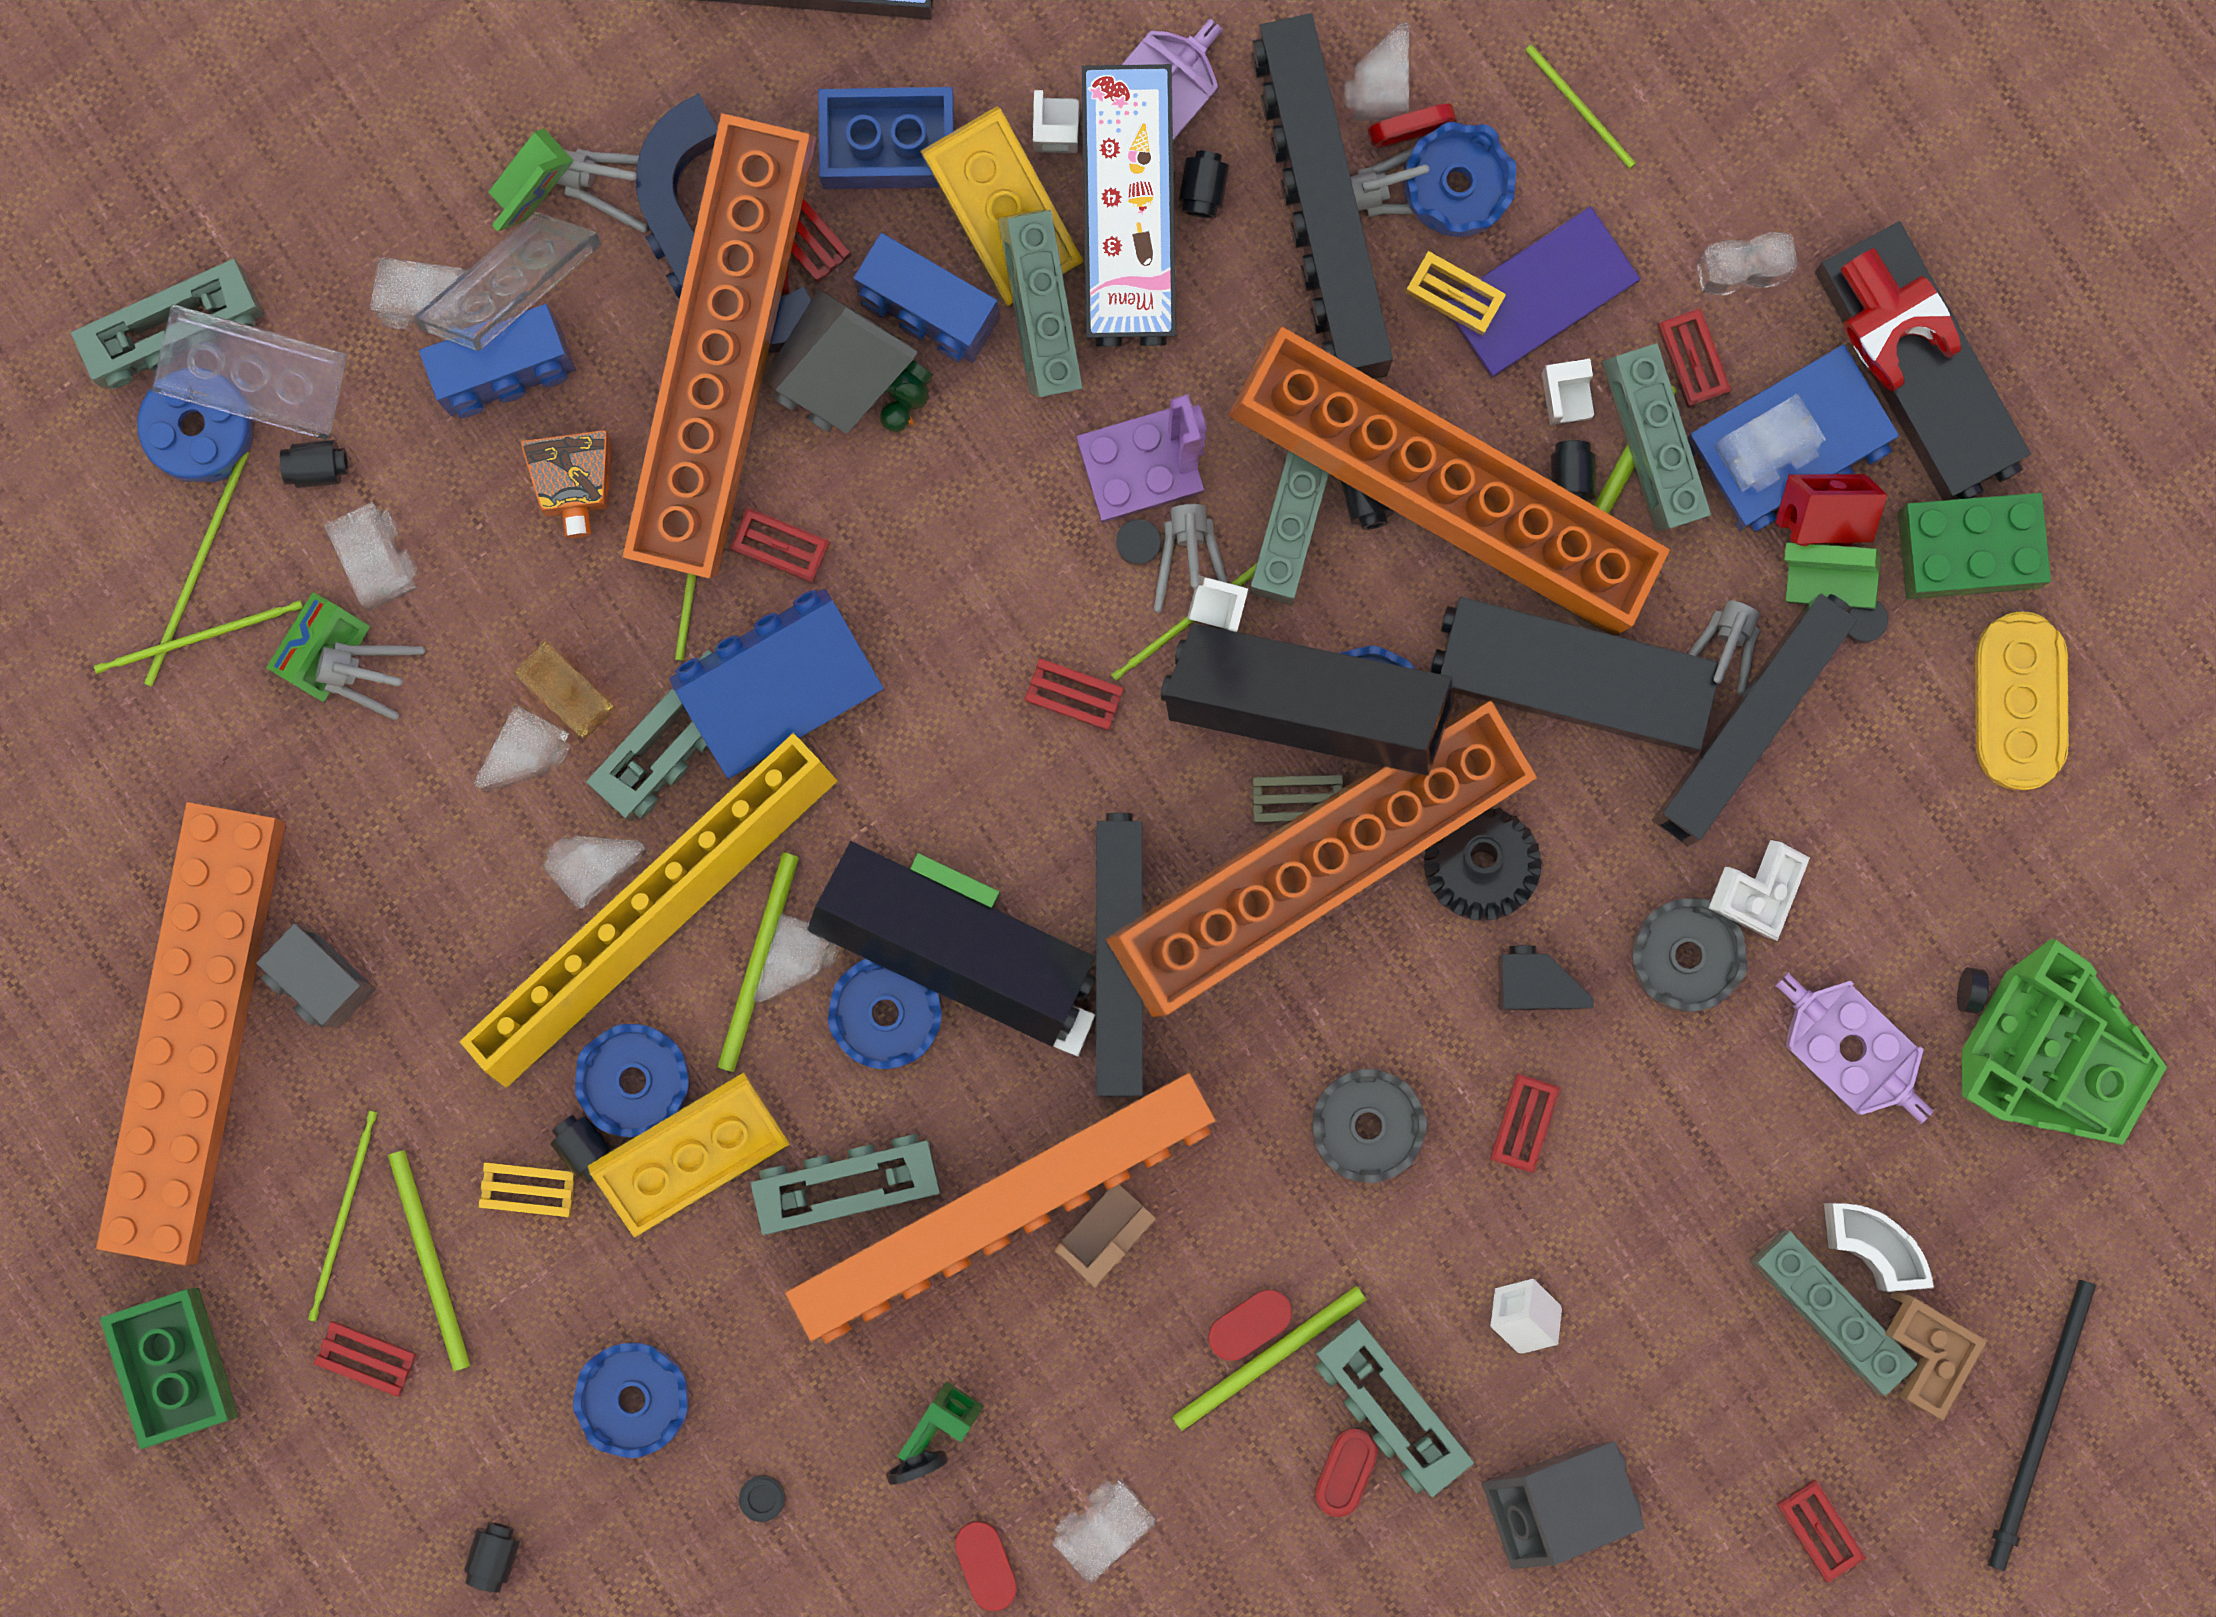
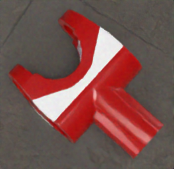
(1892, 314)

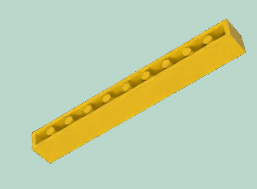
(648, 911)

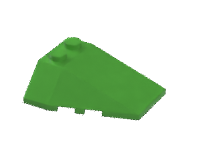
(2059, 1051)

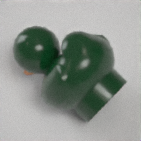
(910, 393)

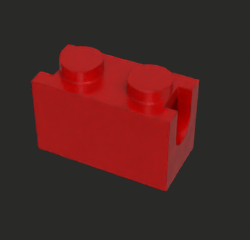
(1831, 508)

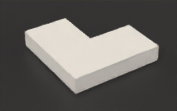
(1766, 900)

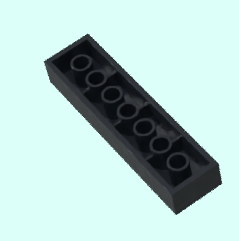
(1322, 194)

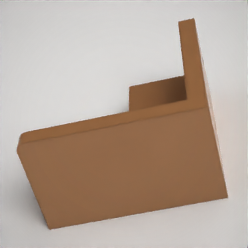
(1105, 1234)
(1945, 1352)

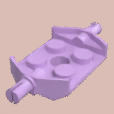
(1191, 71)
(1888, 1061)

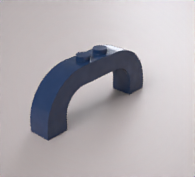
(666, 152)

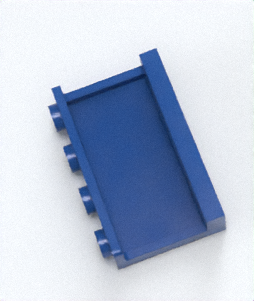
(1842, 409)
(775, 681)

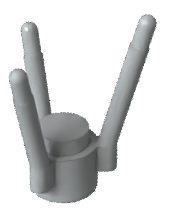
(583, 173)
(1372, 185)
(1189, 526)
(1736, 625)
(339, 668)

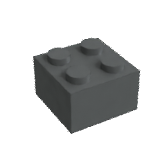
(315, 977)

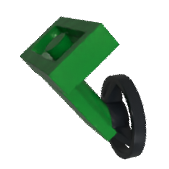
(949, 1411)

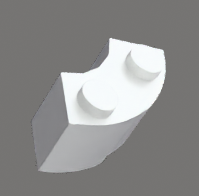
(1880, 1244)

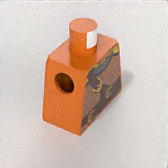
(571, 477)

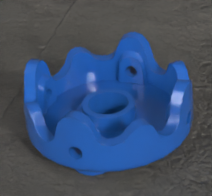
(1481, 159)
(197, 457)
(876, 1045)
(600, 1075)
(599, 1405)

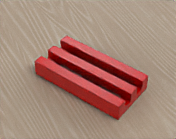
(830, 263)
(1705, 394)
(814, 559)
(1038, 681)
(1513, 1159)
(330, 1345)
(1799, 1497)

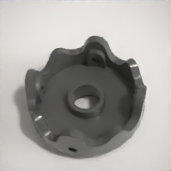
(1720, 949)
(1400, 1118)

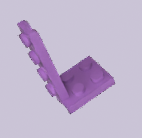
(1145, 460)

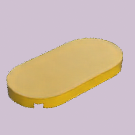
(2021, 701)

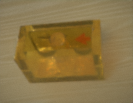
(564, 690)

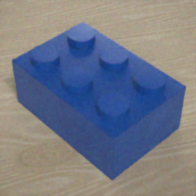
(877, 135)
(926, 299)
(518, 358)

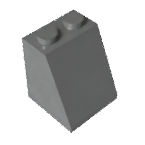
(836, 364)
(1564, 1506)

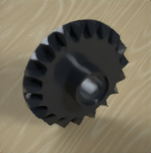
(1488, 891)

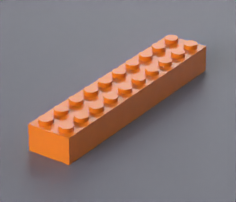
(719, 346)
(1449, 482)
(1317, 862)
(191, 1035)
(1000, 1207)

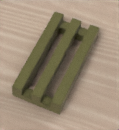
(1289, 781)

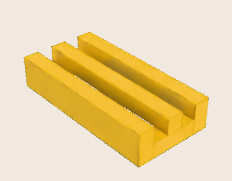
(1445, 307)
(488, 1186)

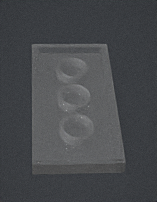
(507, 281)
(249, 372)

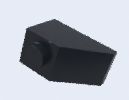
(1537, 983)

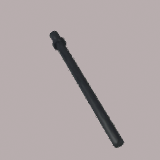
(2041, 1427)

